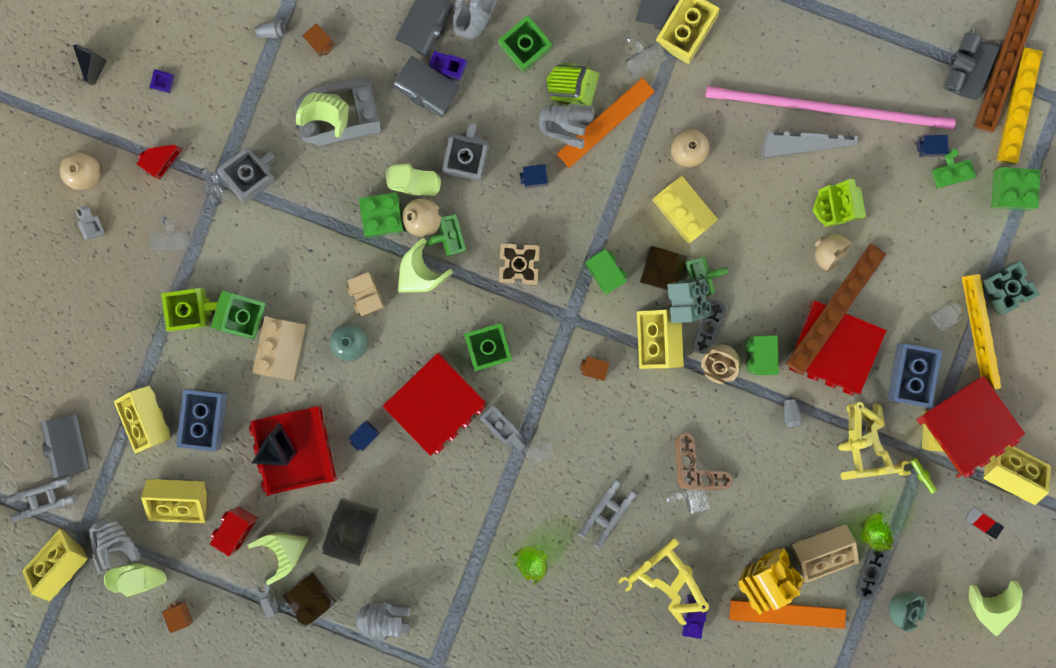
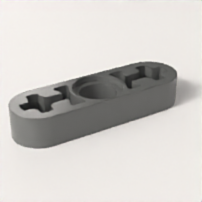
(698, 338)
(862, 584)

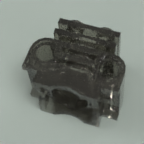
(362, 519)

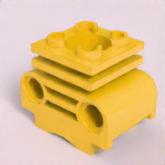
(771, 581)

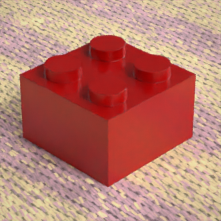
(233, 530)

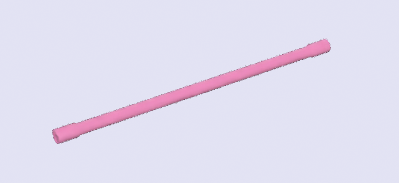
(937, 122)

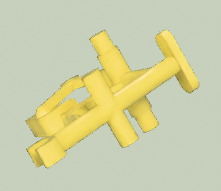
(858, 442)
(685, 575)

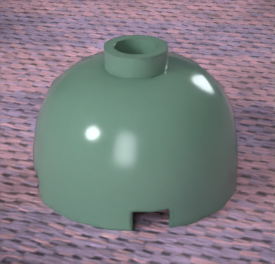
(348, 342)
(907, 609)

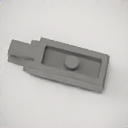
(502, 428)

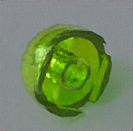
(877, 533)
(531, 563)

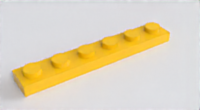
(1019, 106)
(981, 329)

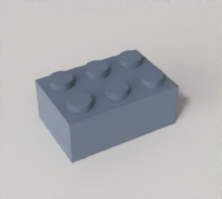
(914, 375)
(201, 420)

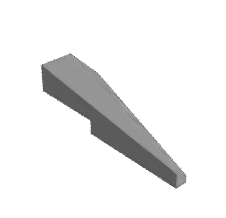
(797, 143)

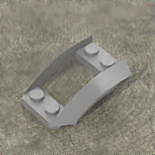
(364, 107)

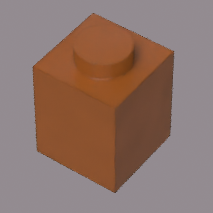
(319, 40)
(594, 368)
(177, 616)

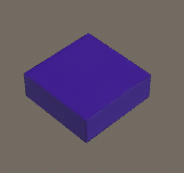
(161, 81)

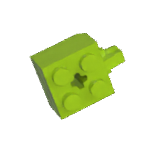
(195, 317)

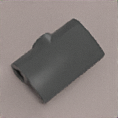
(656, 12)
(424, 24)
(970, 67)
(426, 86)
(64, 445)

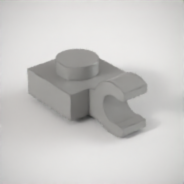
(89, 225)
(268, 603)

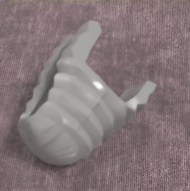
(472, 19)
(562, 119)
(107, 537)
(376, 623)

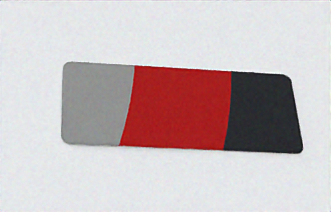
(984, 523)

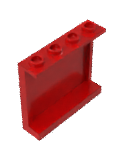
(846, 353)
(434, 405)
(972, 426)
(310, 439)

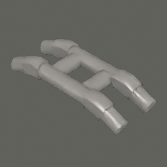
(31, 495)
(619, 511)

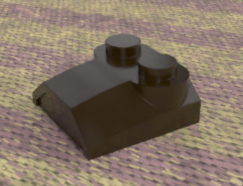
(662, 268)
(309, 599)

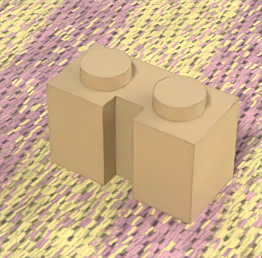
(365, 293)

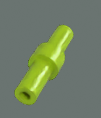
(923, 475)

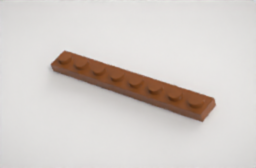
(1006, 65)
(835, 309)

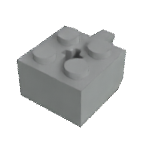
(462, 145)
(247, 163)

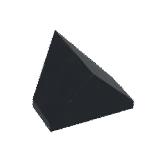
(90, 64)
(276, 448)

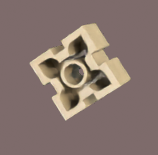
(510, 254)

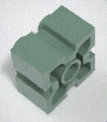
(1020, 290)
(689, 300)

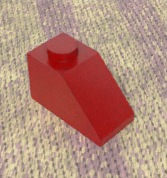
(158, 159)

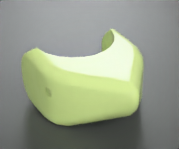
(325, 108)
(412, 181)
(415, 275)
(287, 548)
(133, 579)
(997, 611)

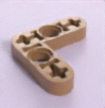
(693, 474)

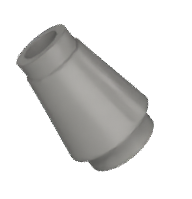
(271, 29)
(792, 414)

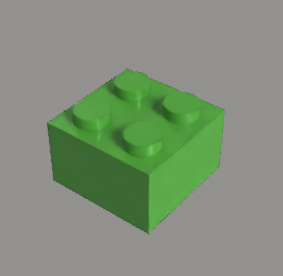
(525, 44)
(1015, 188)
(381, 215)
(605, 271)
(238, 315)
(488, 347)
(762, 355)

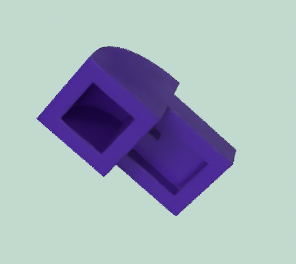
(448, 65)
(694, 621)

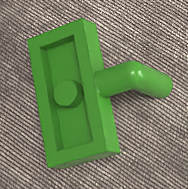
(953, 172)
(450, 235)
(699, 269)

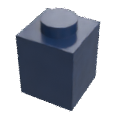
(932, 146)
(534, 176)
(364, 436)

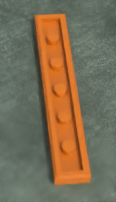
(607, 121)
(790, 614)

